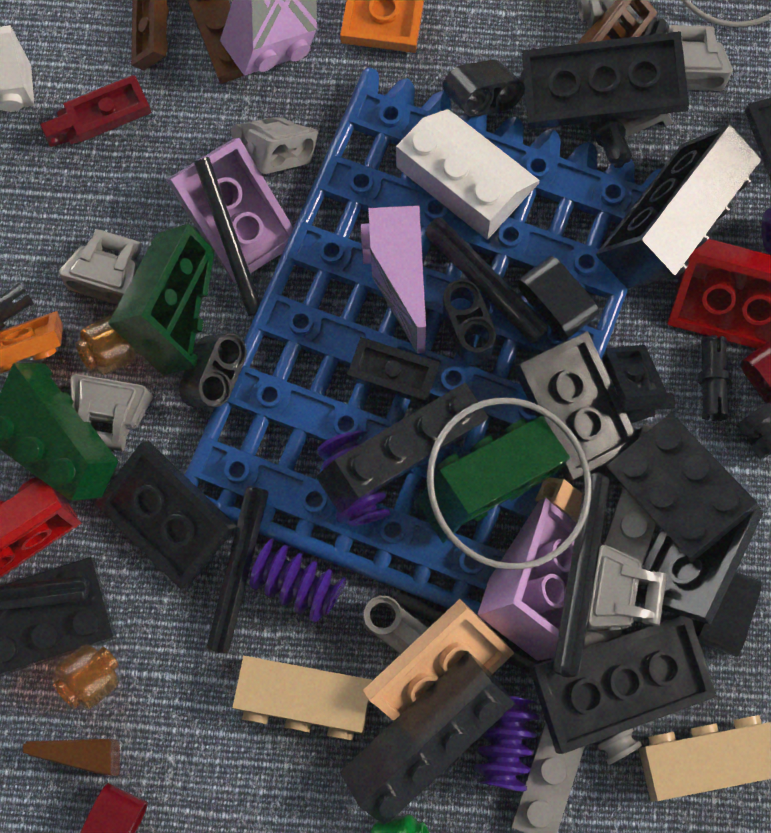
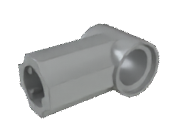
(402, 631)

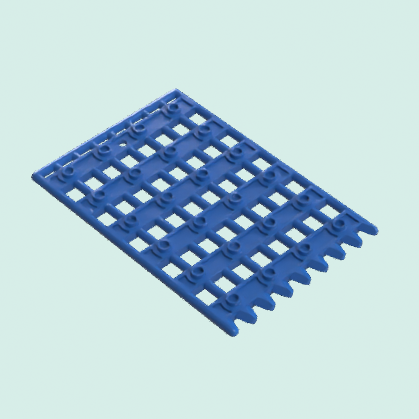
(305, 327)

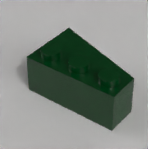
(165, 299)
(49, 435)
(493, 473)

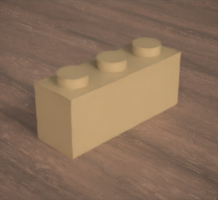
(302, 697)
(707, 759)

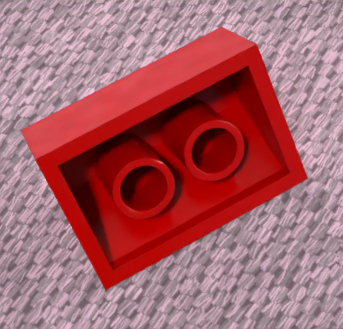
(725, 294)
(32, 522)

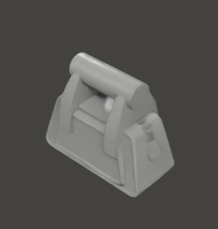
(705, 61)
(276, 143)
(99, 272)
(111, 404)
(616, 592)

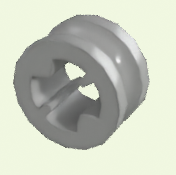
(619, 746)

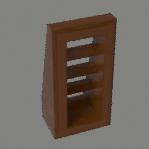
(617, 10)
(91, 755)

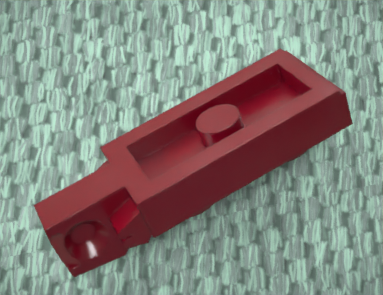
(97, 112)

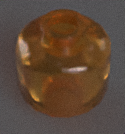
(103, 348)
(86, 677)

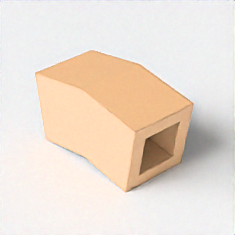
(562, 496)

